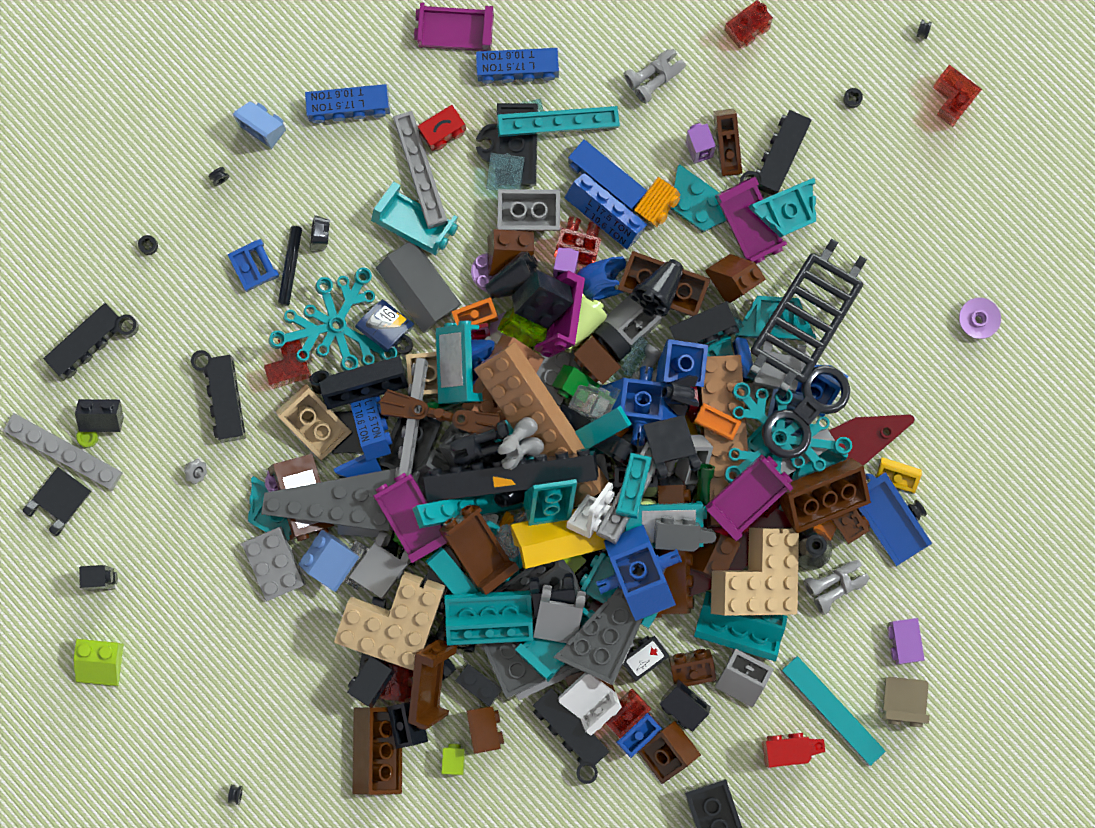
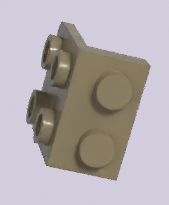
(905, 701)

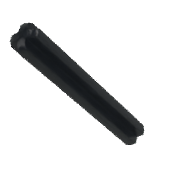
(290, 265)

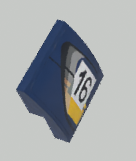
(384, 325)

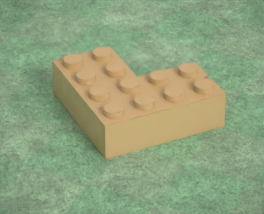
(769, 582)
(396, 632)

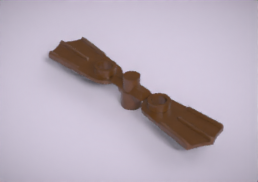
(403, 406)

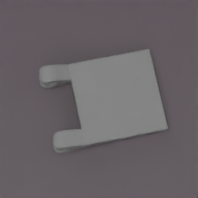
(772, 377)
(380, 568)
(558, 620)

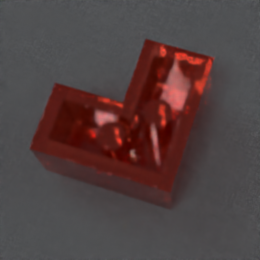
(959, 92)
(289, 369)

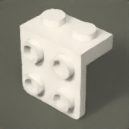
(591, 512)
(590, 702)

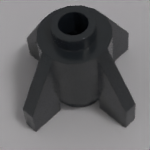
(680, 394)

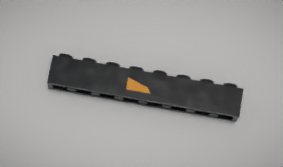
(493, 478)

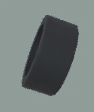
(613, 341)

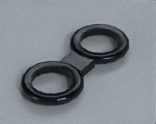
(806, 412)

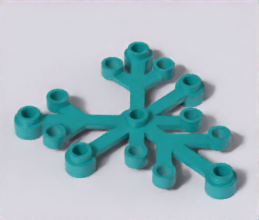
(312, 331)
(757, 411)

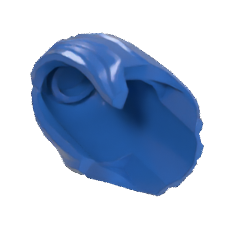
(601, 278)

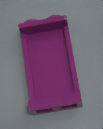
(454, 28)
(748, 229)
(563, 331)
(749, 495)
(397, 505)

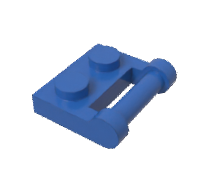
(246, 267)

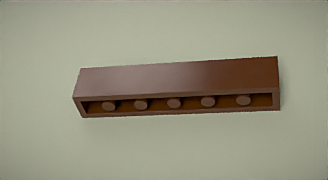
(678, 575)

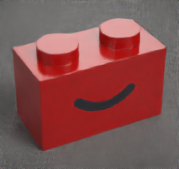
(442, 128)

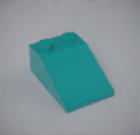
(549, 502)

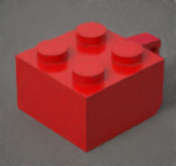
(790, 751)

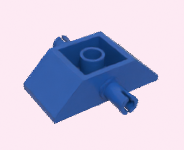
(642, 402)
(643, 593)

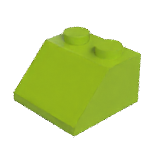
(98, 662)

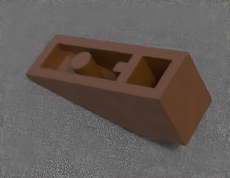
(728, 141)

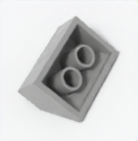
(528, 210)

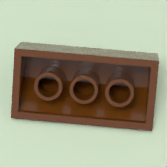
(689, 291)
(825, 495)
(375, 756)

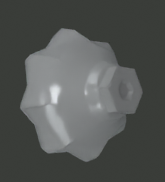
(195, 471)

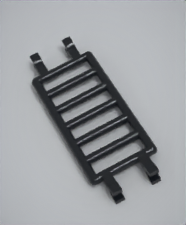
(829, 330)

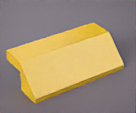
(551, 542)

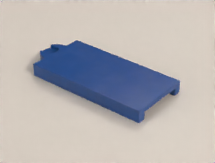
(893, 520)

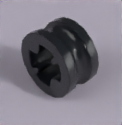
(924, 29)
(852, 104)
(218, 176)
(142, 240)
(408, 349)
(917, 509)
(235, 794)

